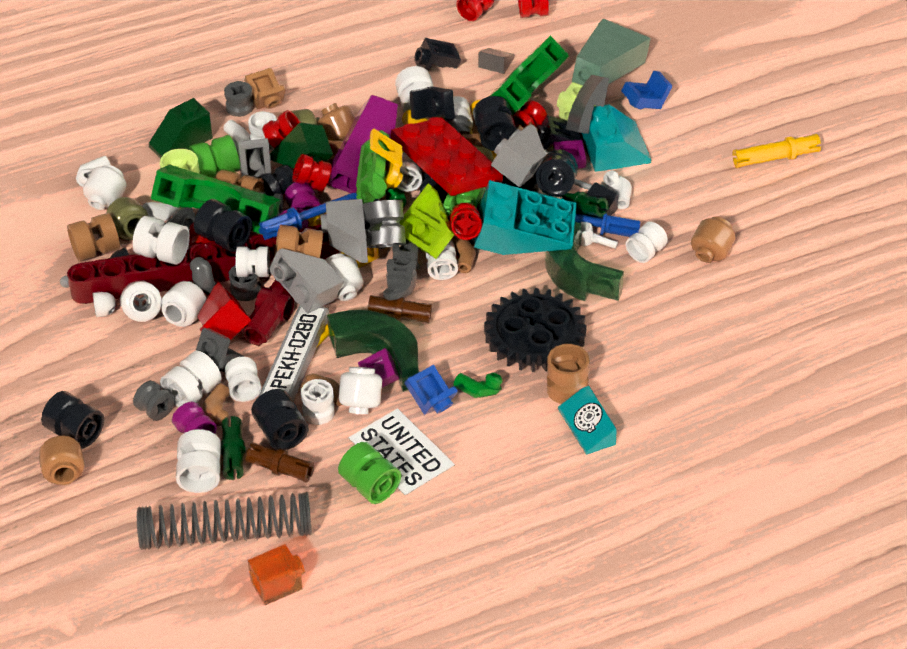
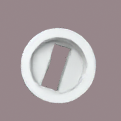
(103, 303)

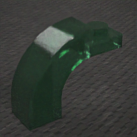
(581, 277)
(370, 332)

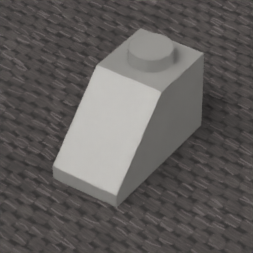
(254, 157)
(346, 228)

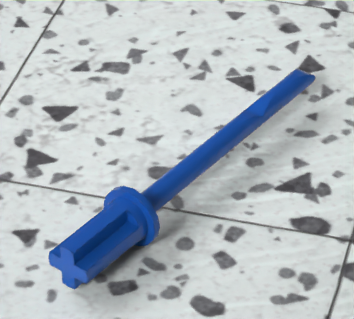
(292, 218)
(611, 224)

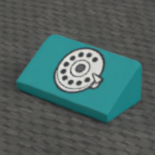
(588, 421)

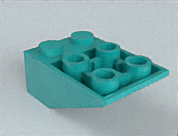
(524, 221)

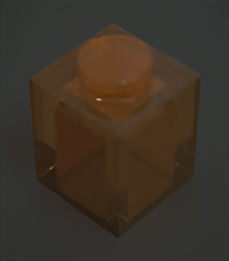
(276, 574)

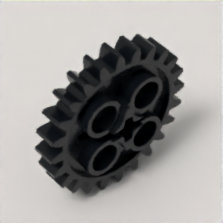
(532, 326)

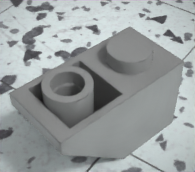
(519, 155)
(306, 278)

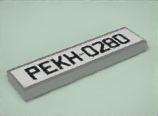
(296, 351)

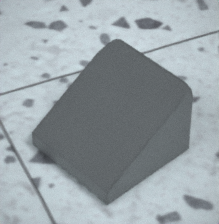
(494, 60)

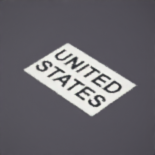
(405, 448)

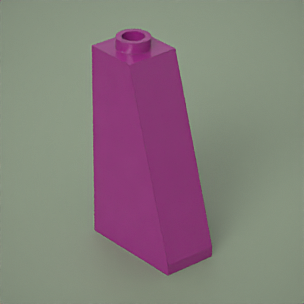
(374, 114)

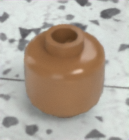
(336, 121)
(713, 239)
(61, 460)

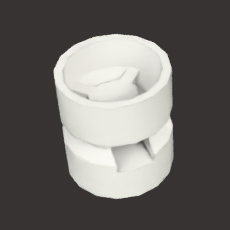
(411, 79)
(162, 240)
(192, 378)
(198, 461)

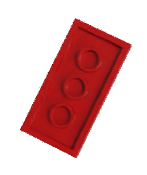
(446, 155)

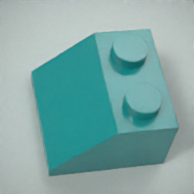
(614, 140)

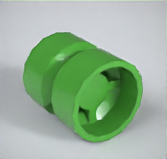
(217, 156)
(369, 472)

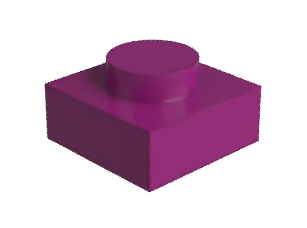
(575, 148)
(383, 366)

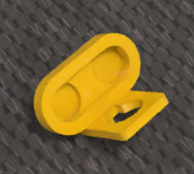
(393, 157)

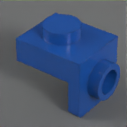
(648, 95)
(430, 391)

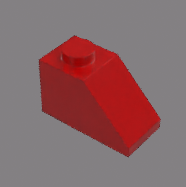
(223, 313)

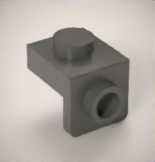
(216, 347)

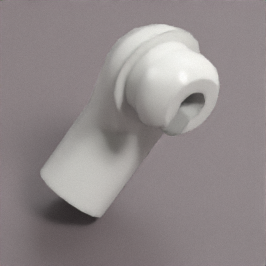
(236, 131)
(85, 169)
(620, 186)
(160, 210)

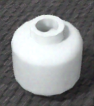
(104, 186)
(348, 270)
(183, 303)
(142, 312)
(360, 389)

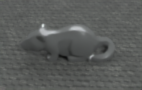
(401, 271)

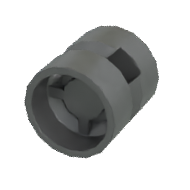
(384, 223)

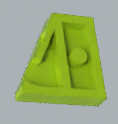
(427, 223)

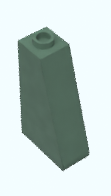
(610, 53)

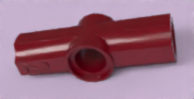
(271, 308)

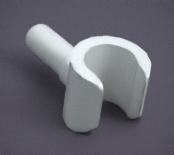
(589, 237)

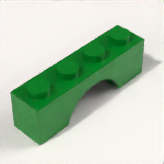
(531, 73)
(190, 189)

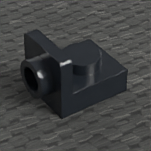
(437, 52)
(432, 103)
(555, 130)

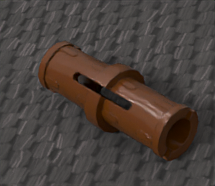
(401, 309)
(279, 462)

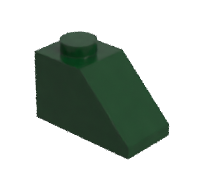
(181, 128)
(303, 139)

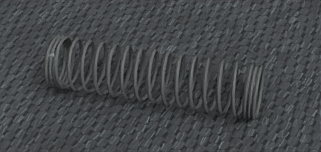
(146, 528)

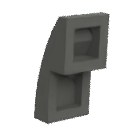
(591, 94)

